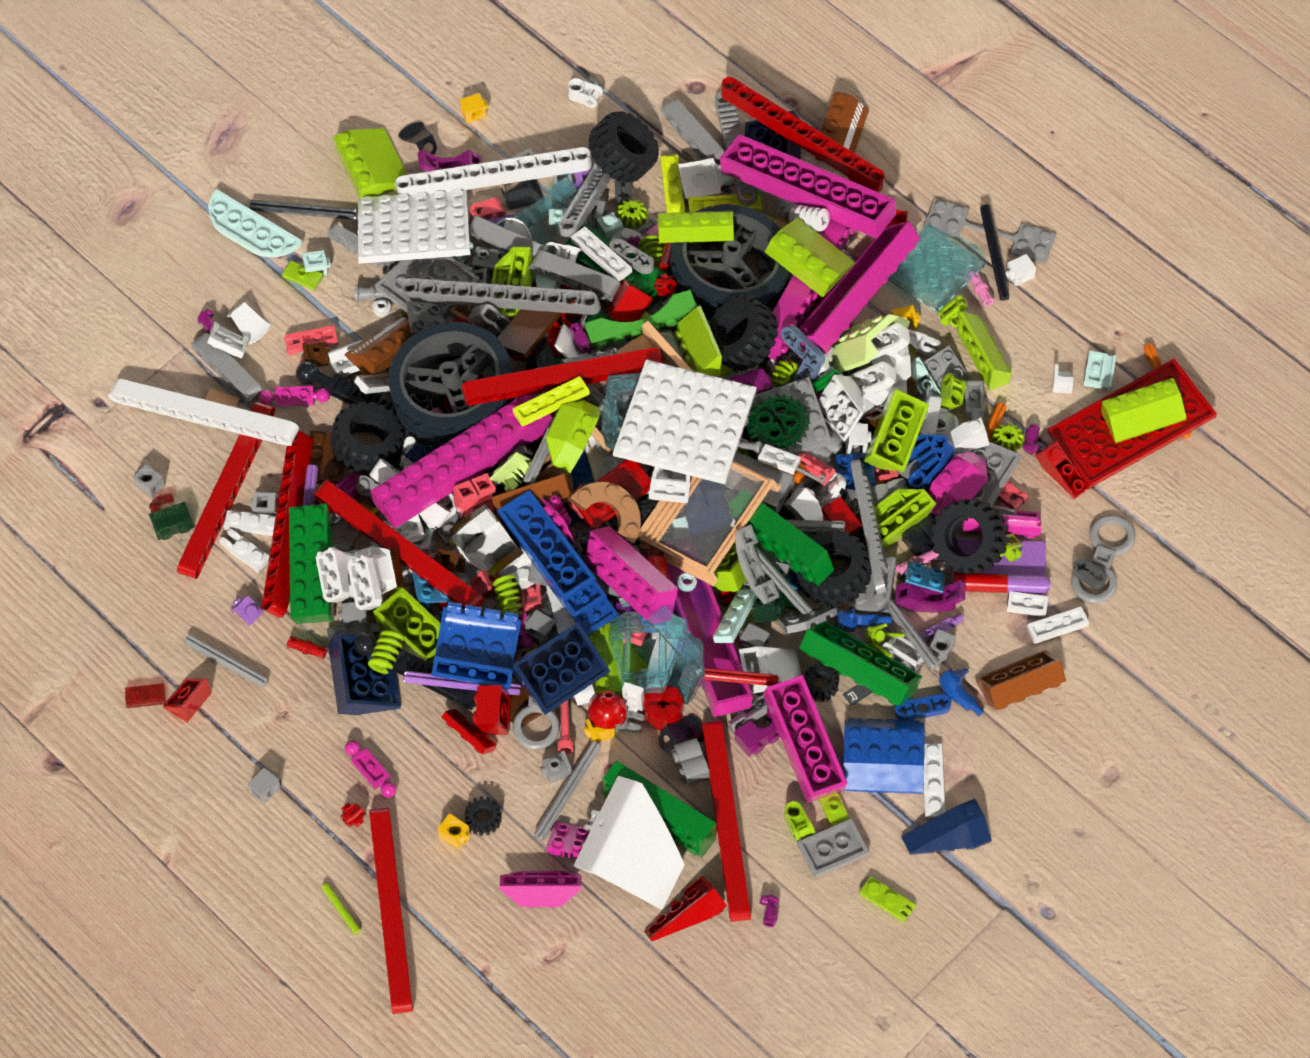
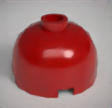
(607, 710)

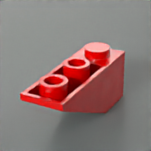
(1061, 469)

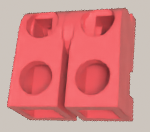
(474, 495)

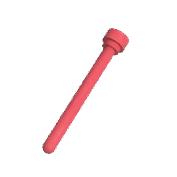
(565, 743)

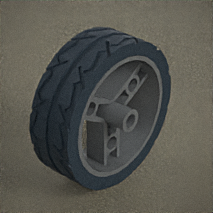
(750, 231)
(408, 375)

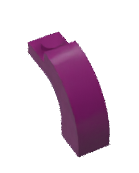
(431, 162)
(928, 600)

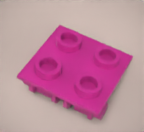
(559, 515)
(566, 839)

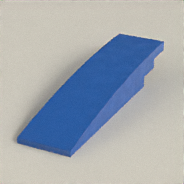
(558, 563)

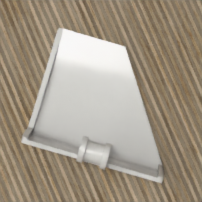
(631, 845)

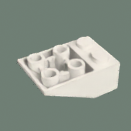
(842, 404)
(770, 661)

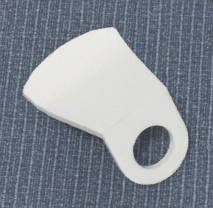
(249, 322)

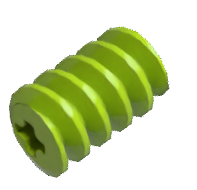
(652, 247)
(505, 595)
(384, 650)

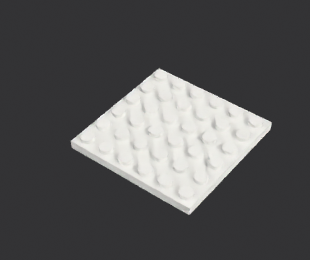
(413, 226)
(685, 421)

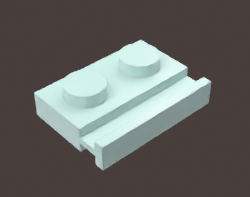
(1099, 370)

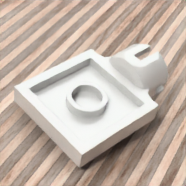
(702, 178)

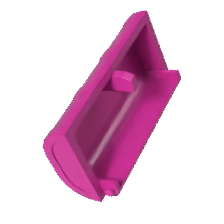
(1024, 523)

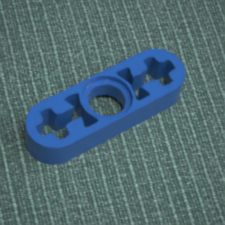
(938, 710)

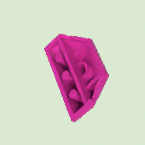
(958, 480)
(540, 887)

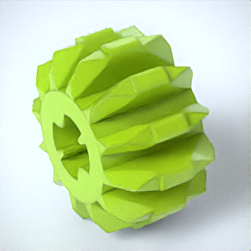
(632, 213)
(784, 373)
(1008, 437)

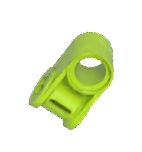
(952, 391)
(800, 824)

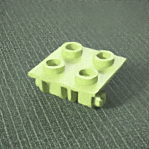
(506, 474)

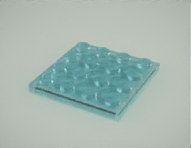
(936, 269)

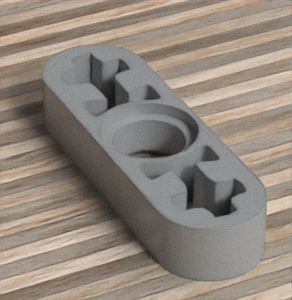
(636, 263)

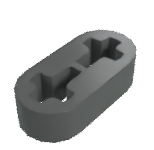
(618, 190)
(1089, 573)

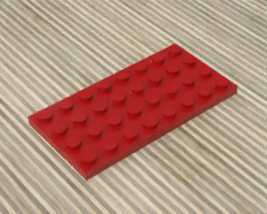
(1089, 441)

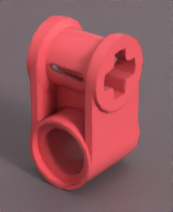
(487, 209)

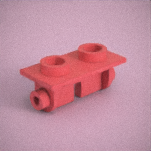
(816, 467)

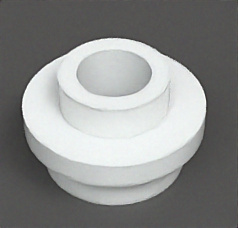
(381, 312)
(686, 577)

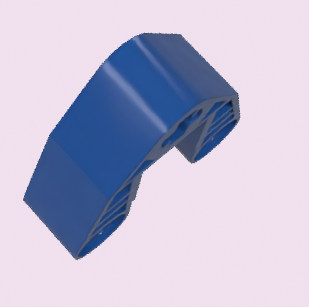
(933, 454)

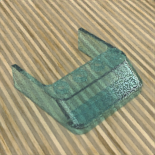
(689, 668)

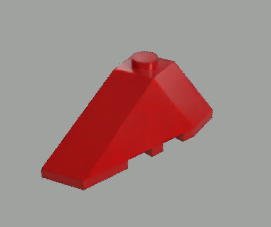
(695, 906)

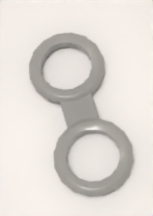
(1104, 558)
(533, 708)

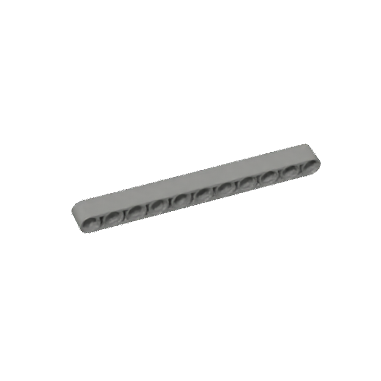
(508, 299)

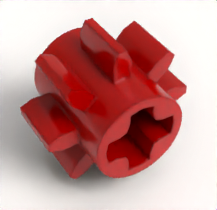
(665, 285)
(352, 814)

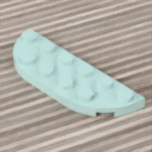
(249, 228)

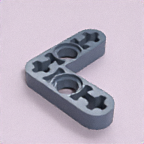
(807, 355)

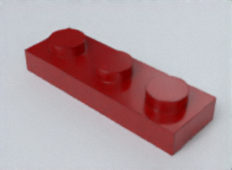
(468, 731)

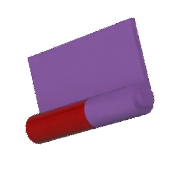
(1021, 576)

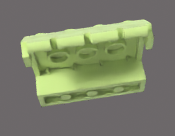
(855, 344)

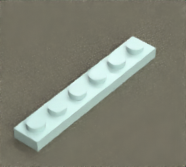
(735, 615)

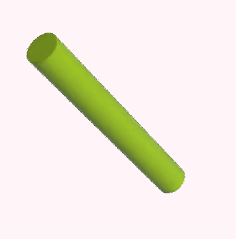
(341, 909)

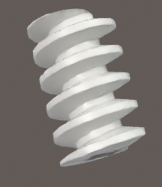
(814, 217)

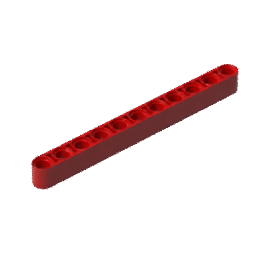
(811, 140)
(550, 377)
(290, 495)
(221, 500)
(408, 553)
(726, 821)
(390, 911)

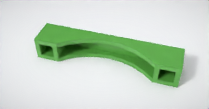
(606, 332)

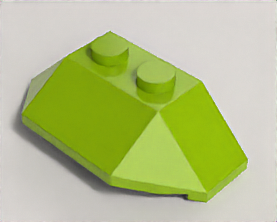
(515, 271)
(571, 433)
(900, 512)

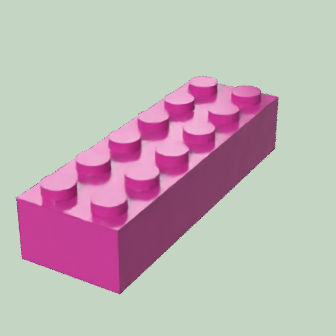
(629, 573)
(804, 739)

